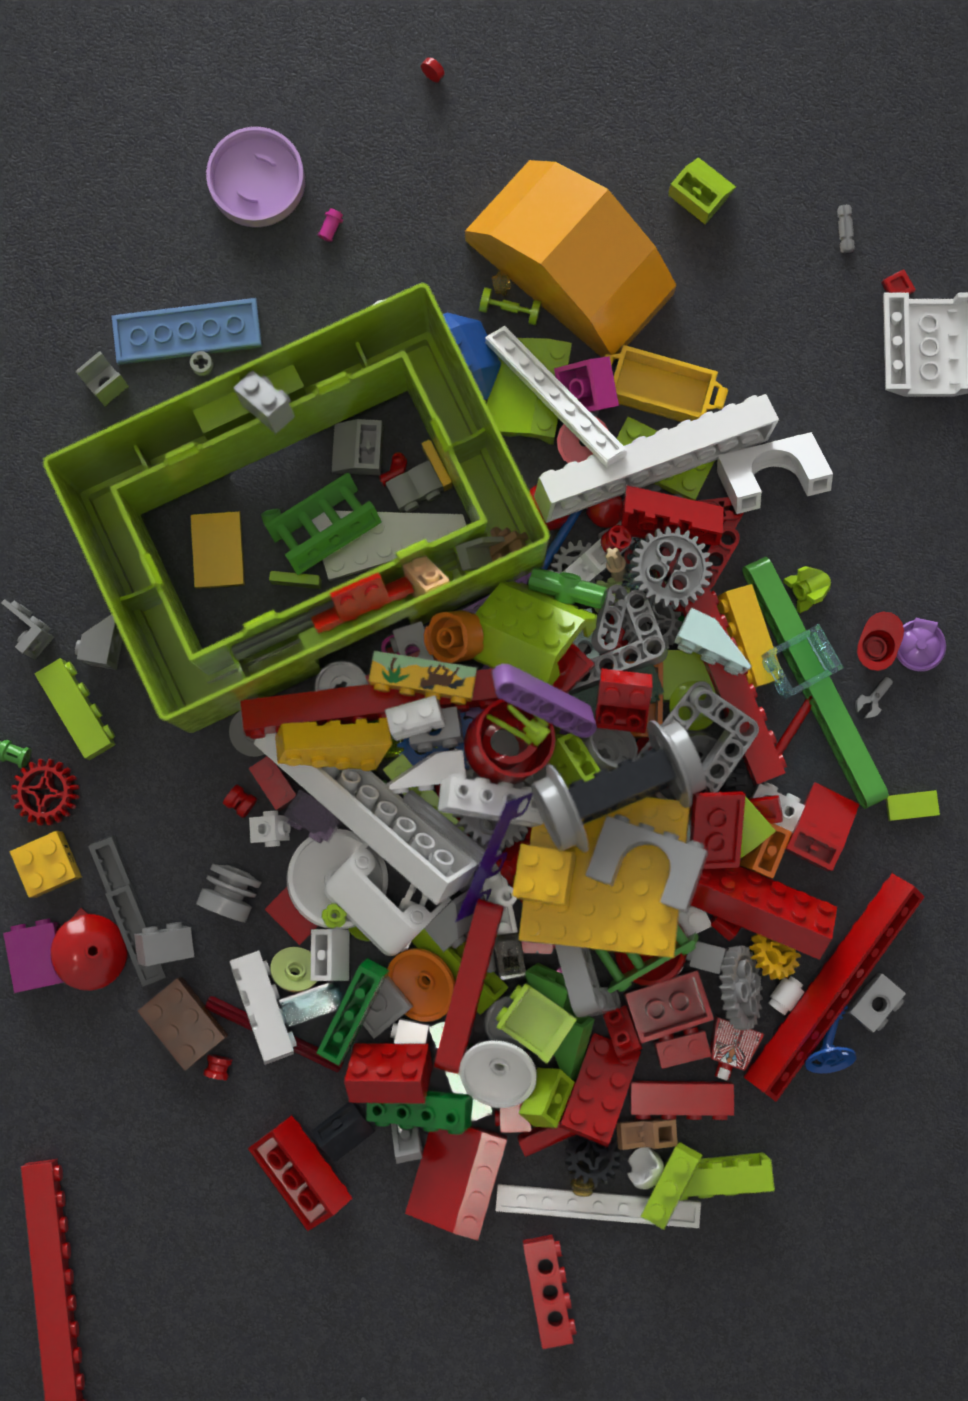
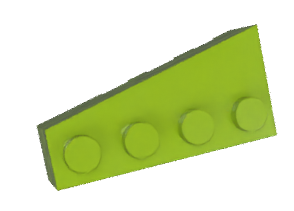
(730, 1176)

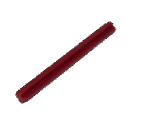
(240, 1017)

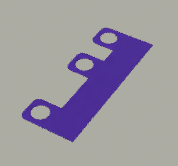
(489, 858)

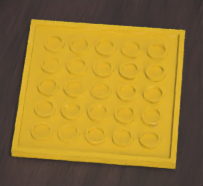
(621, 915)

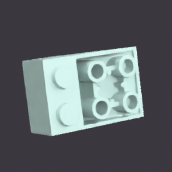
(706, 637)

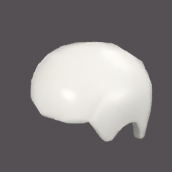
(646, 1168)

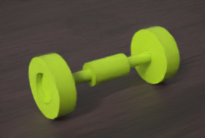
(510, 306)

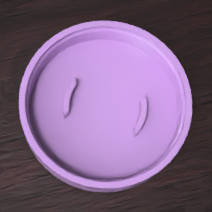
(255, 176)

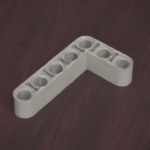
(640, 648)
(730, 735)
(582, 983)

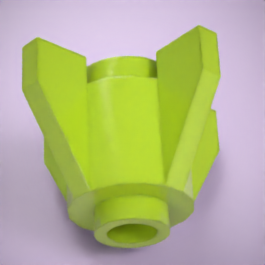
(808, 586)

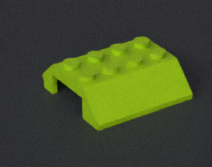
(529, 630)

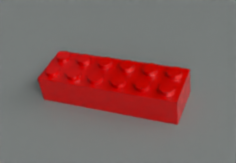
(767, 908)

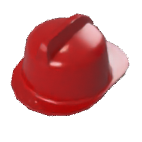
(880, 641)

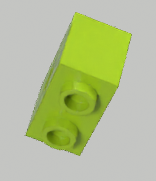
(573, 760)

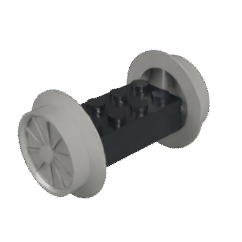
(668, 764)

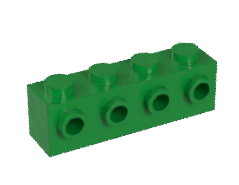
(440, 1111)

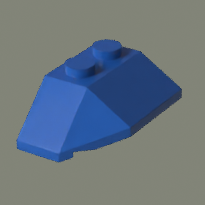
(477, 354)

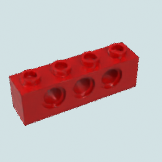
(551, 1333)

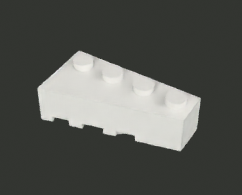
(262, 1008)

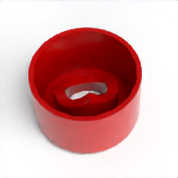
(499, 767)

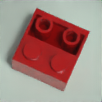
(623, 700)

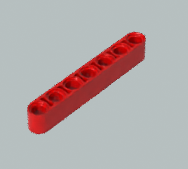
(468, 986)

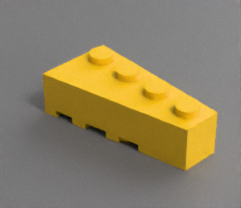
(333, 744)

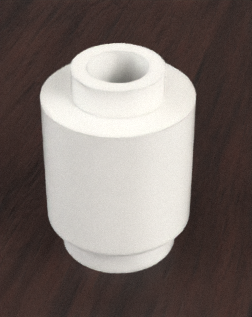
(786, 995)

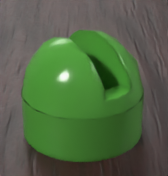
(270, 515)

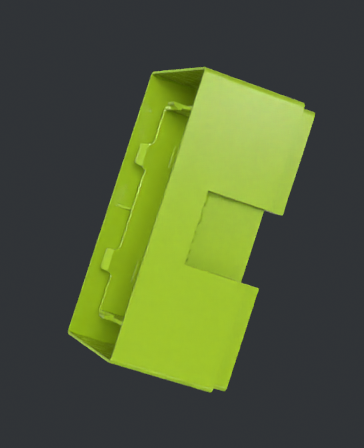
(209, 434)

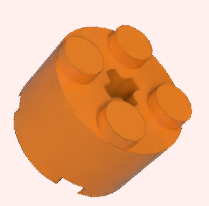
(454, 636)

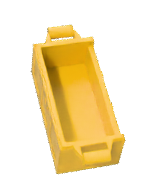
(665, 385)

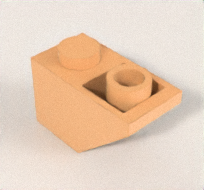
(424, 576)

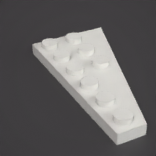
(384, 540)

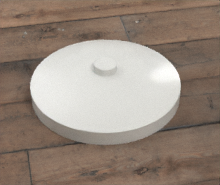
(316, 863)

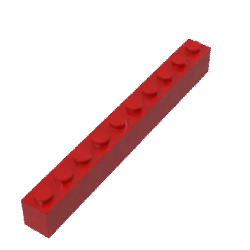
(345, 704)
(761, 756)
(834, 986)
(52, 1281)

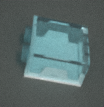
(311, 1003)

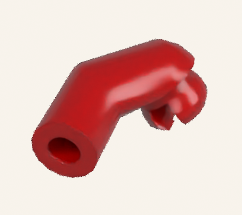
(398, 467)

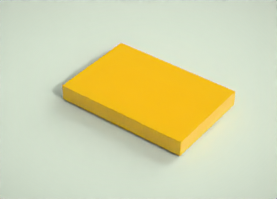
(217, 550)

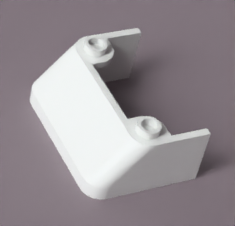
(371, 909)

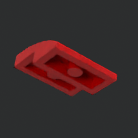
(289, 918)

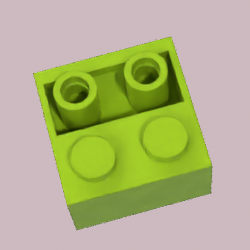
(700, 190)

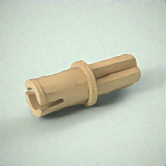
(615, 564)

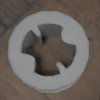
(195, 358)

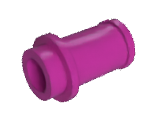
(330, 225)

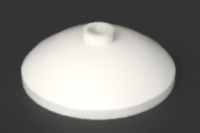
(495, 1083)

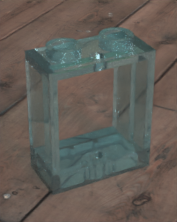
(821, 648)

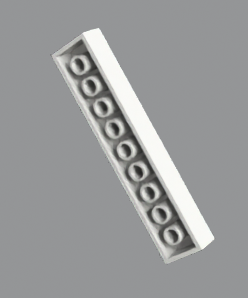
(656, 457)
(385, 824)

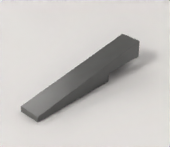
(123, 902)

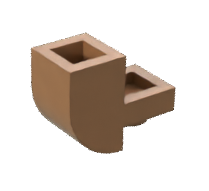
(648, 1133)

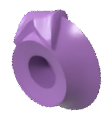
(921, 645)

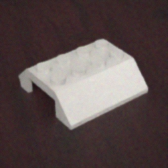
(926, 345)

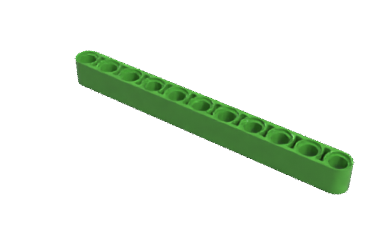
(826, 702)

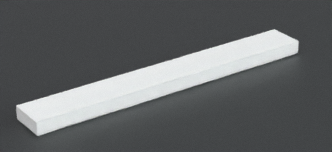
(556, 396)
(597, 1206)

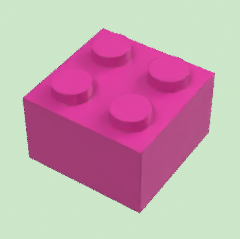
(590, 383)

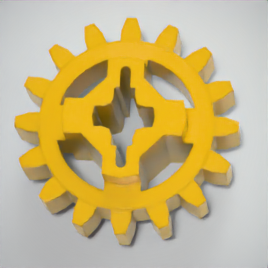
(772, 956)

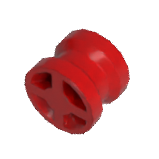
(621, 535)
(217, 1067)

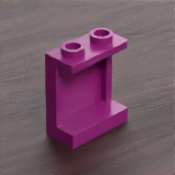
(30, 955)

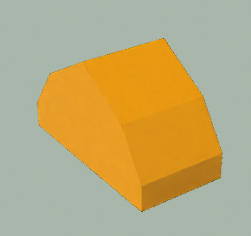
(575, 253)

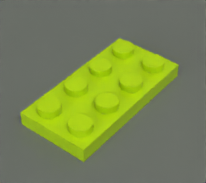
(684, 484)

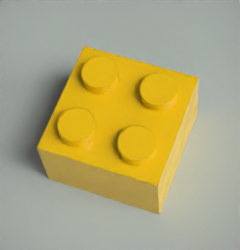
(45, 864)
(544, 875)

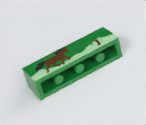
(352, 1011)

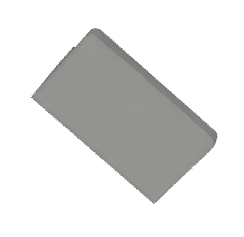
(476, 552)

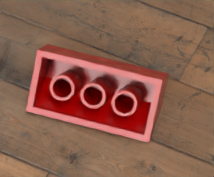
(300, 1173)

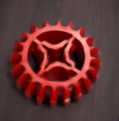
(44, 803)

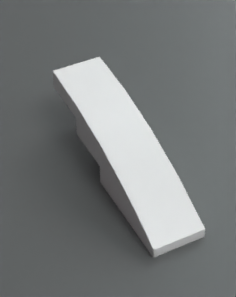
(591, 561)

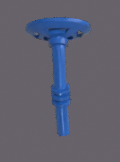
(829, 1054)

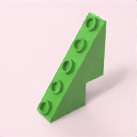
(573, 1047)

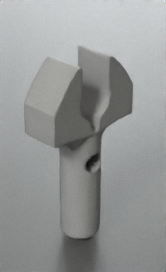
(873, 698)

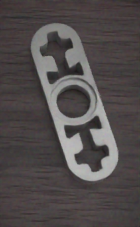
(602, 626)

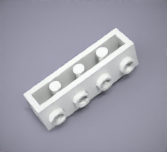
(485, 800)

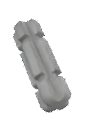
(845, 228)

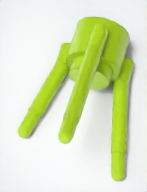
(535, 731)

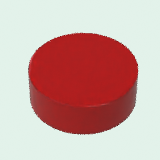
(432, 69)

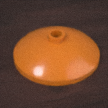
(428, 998)

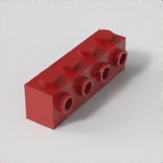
(681, 1098)

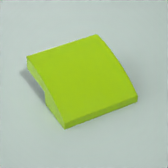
(755, 828)

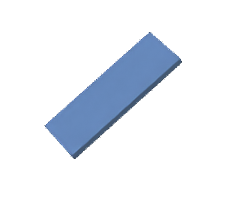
(186, 331)

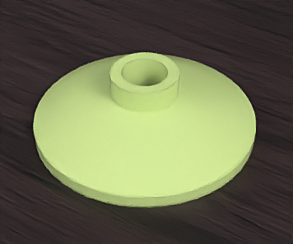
(292, 960)

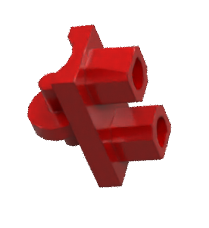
(622, 1031)

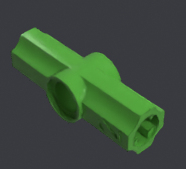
(567, 588)

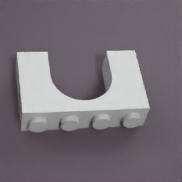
(795, 453)

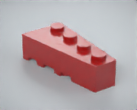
(649, 510)

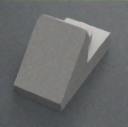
(406, 1143)

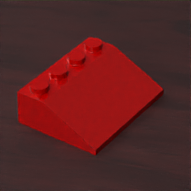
(457, 1179)

